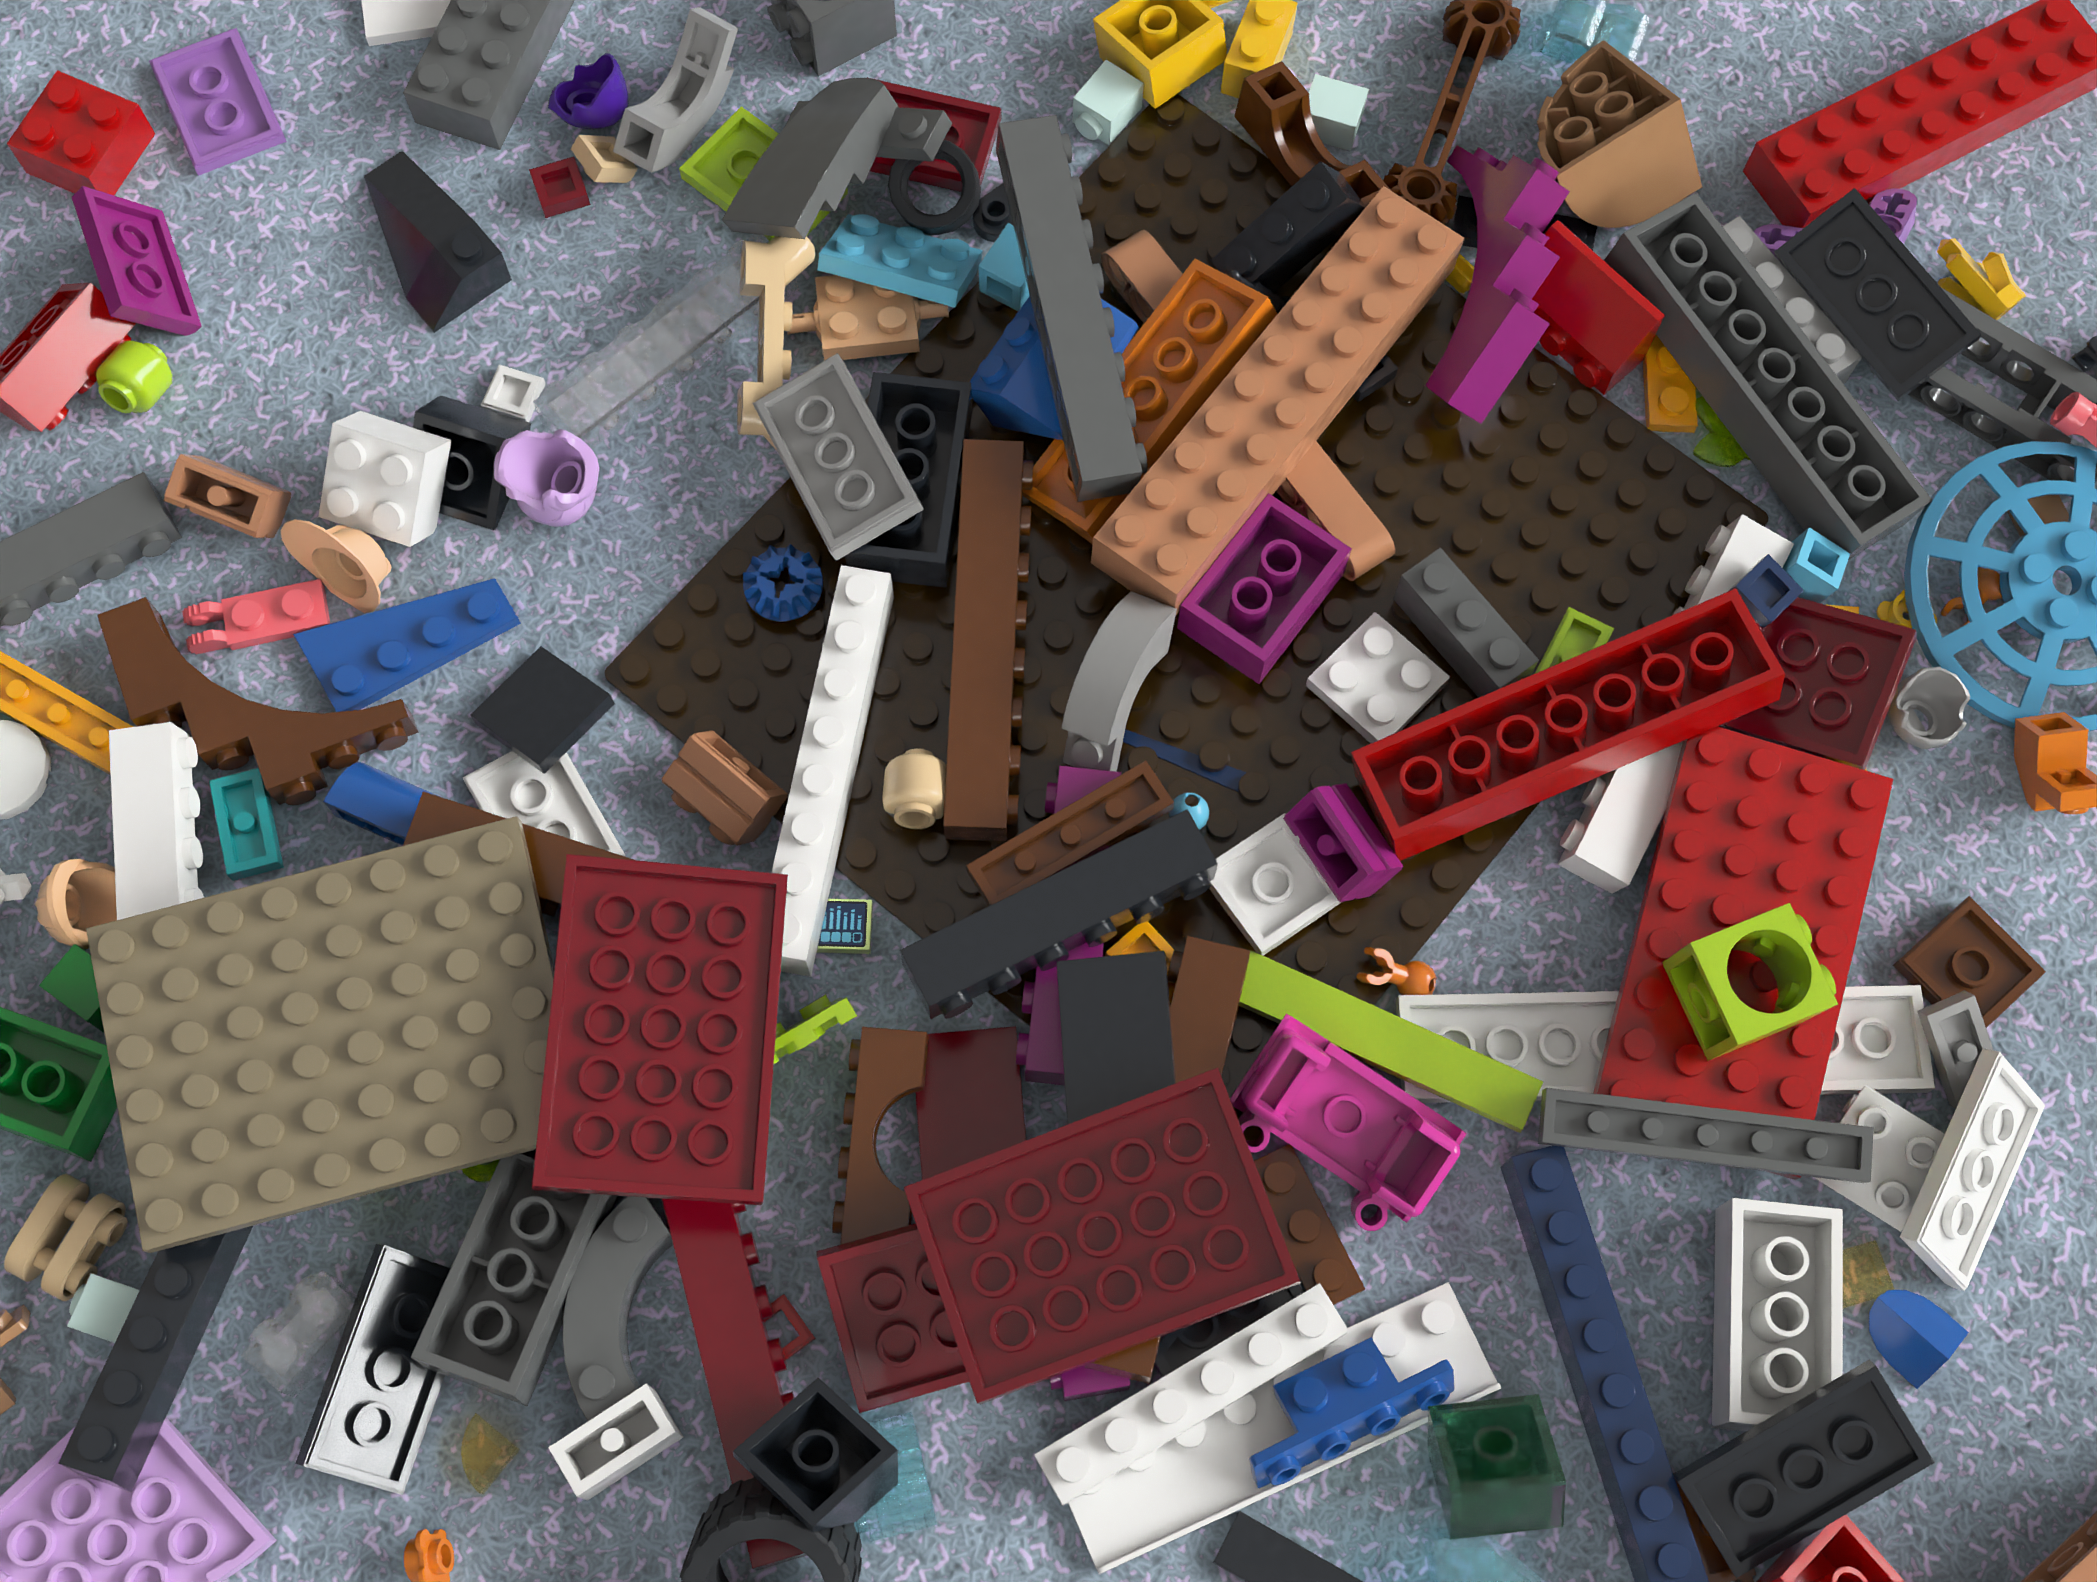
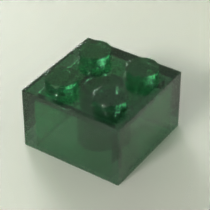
(1495, 1466)

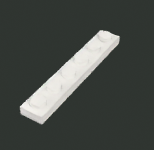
(1190, 1394)

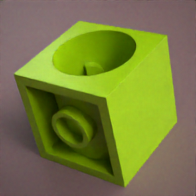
(1712, 1007)

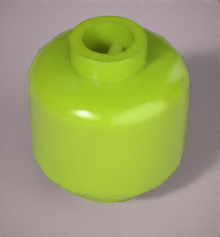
(134, 377)

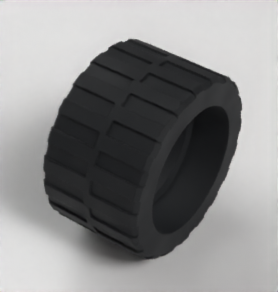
(753, 1512)

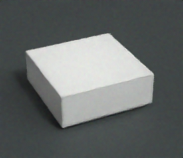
(513, 393)

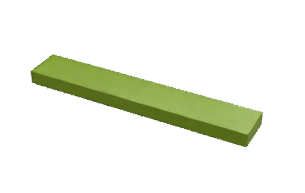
(1391, 1043)

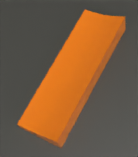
(1169, 374)

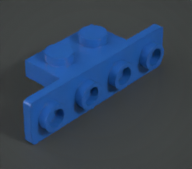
(1342, 1403)

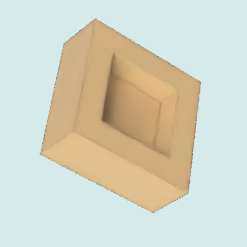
(600, 161)

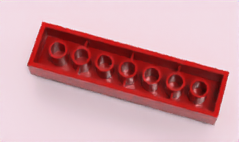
(1928, 112)
(1568, 724)

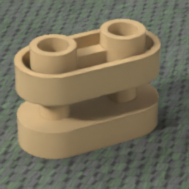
(94, 1227)

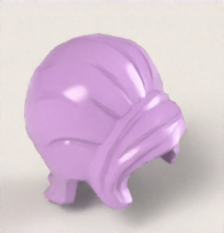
(548, 475)

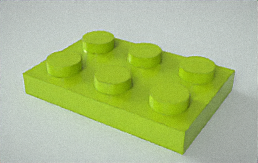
(729, 157)

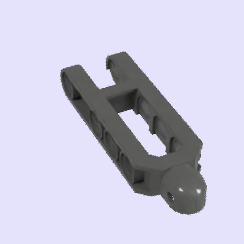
(2045, 385)

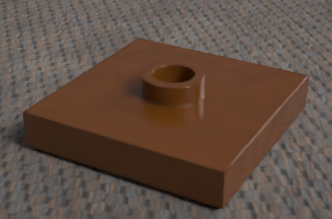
(1972, 956)

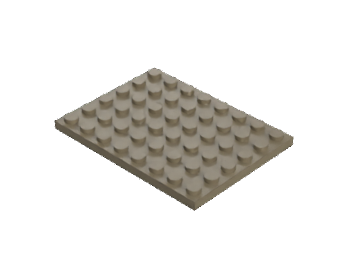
(327, 1032)

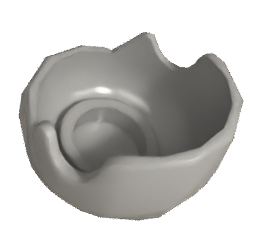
(1939, 697)

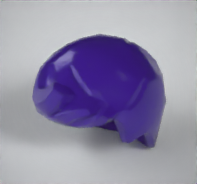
(593, 96)

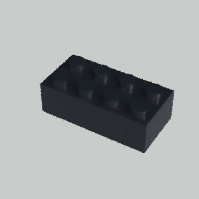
(926, 432)

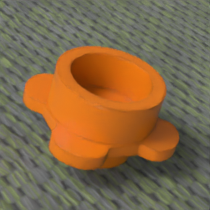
(429, 1557)

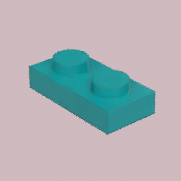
(245, 824)

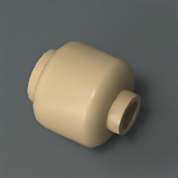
(915, 789)

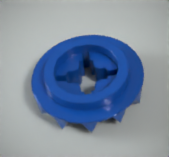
(796, 598)

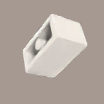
(615, 1442)

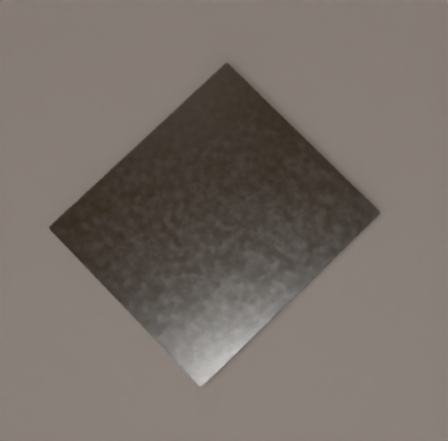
(1535, 506)

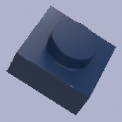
(1767, 590)

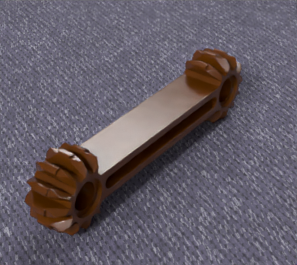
(1478, 31)

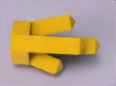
(1983, 285)

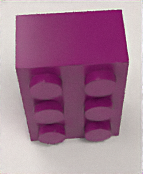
(1263, 588)

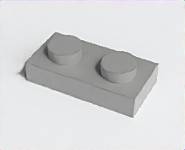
(1955, 1040)

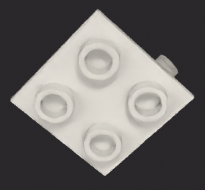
(1900, 1157)

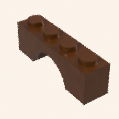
(1279, 119)
(888, 1068)

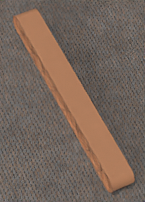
(1316, 485)

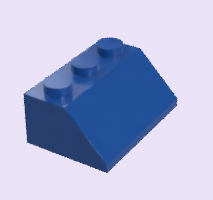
(1014, 379)

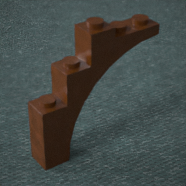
(228, 728)

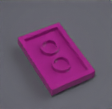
(136, 262)

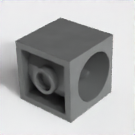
(833, 30)

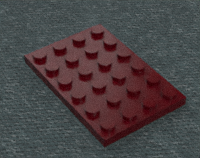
(661, 1032)
(1100, 1236)

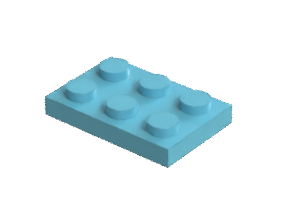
(900, 259)

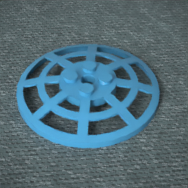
(2024, 578)

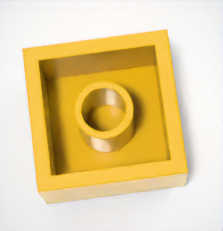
(1161, 43)

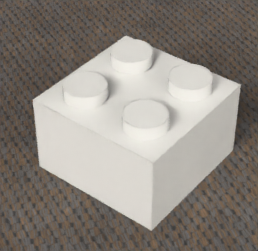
(384, 478)

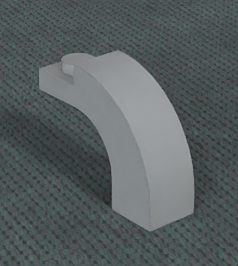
(668, 122)
(1109, 678)

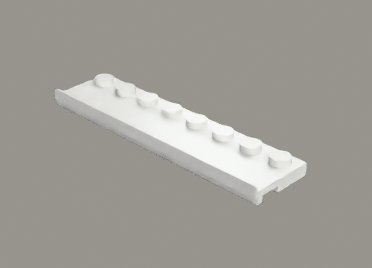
(1208, 1466)

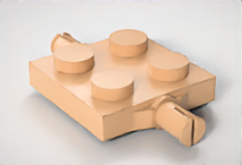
(864, 319)

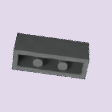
(1463, 625)

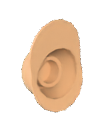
(342, 558)

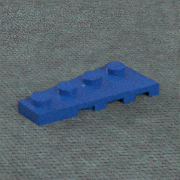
(394, 646)

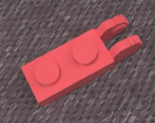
(258, 617)

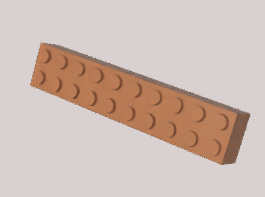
(1276, 400)

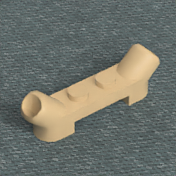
(766, 273)

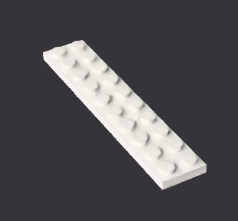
(1565, 1034)

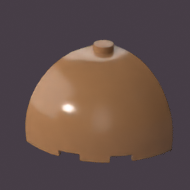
(1616, 141)

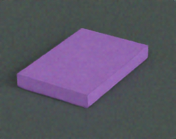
(217, 101)

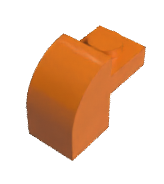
(2052, 763)

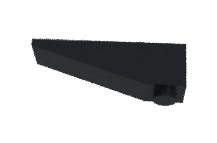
(434, 244)

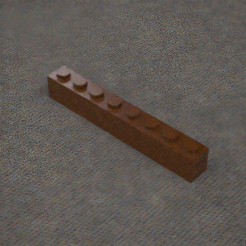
(985, 641)
(1202, 1022)

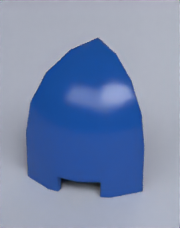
(1913, 1334)

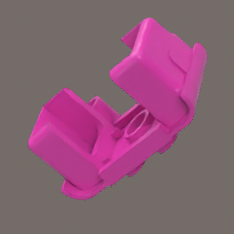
(1347, 1122)

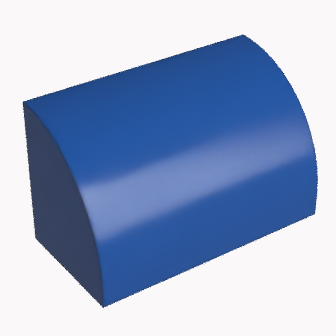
(374, 801)

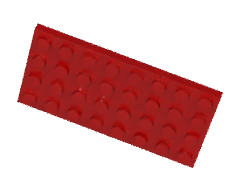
(1737, 839)

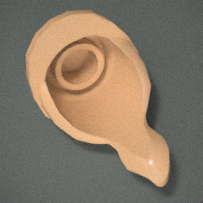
(76, 898)

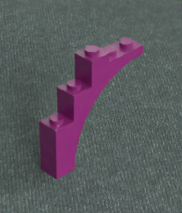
(1510, 265)

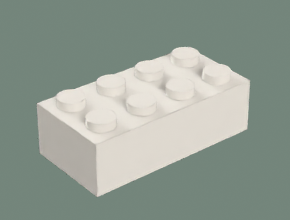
(1774, 1307)

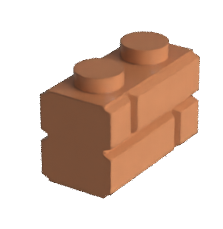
(227, 496)
(723, 789)

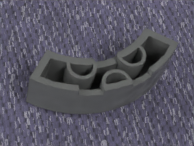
(601, 1302)

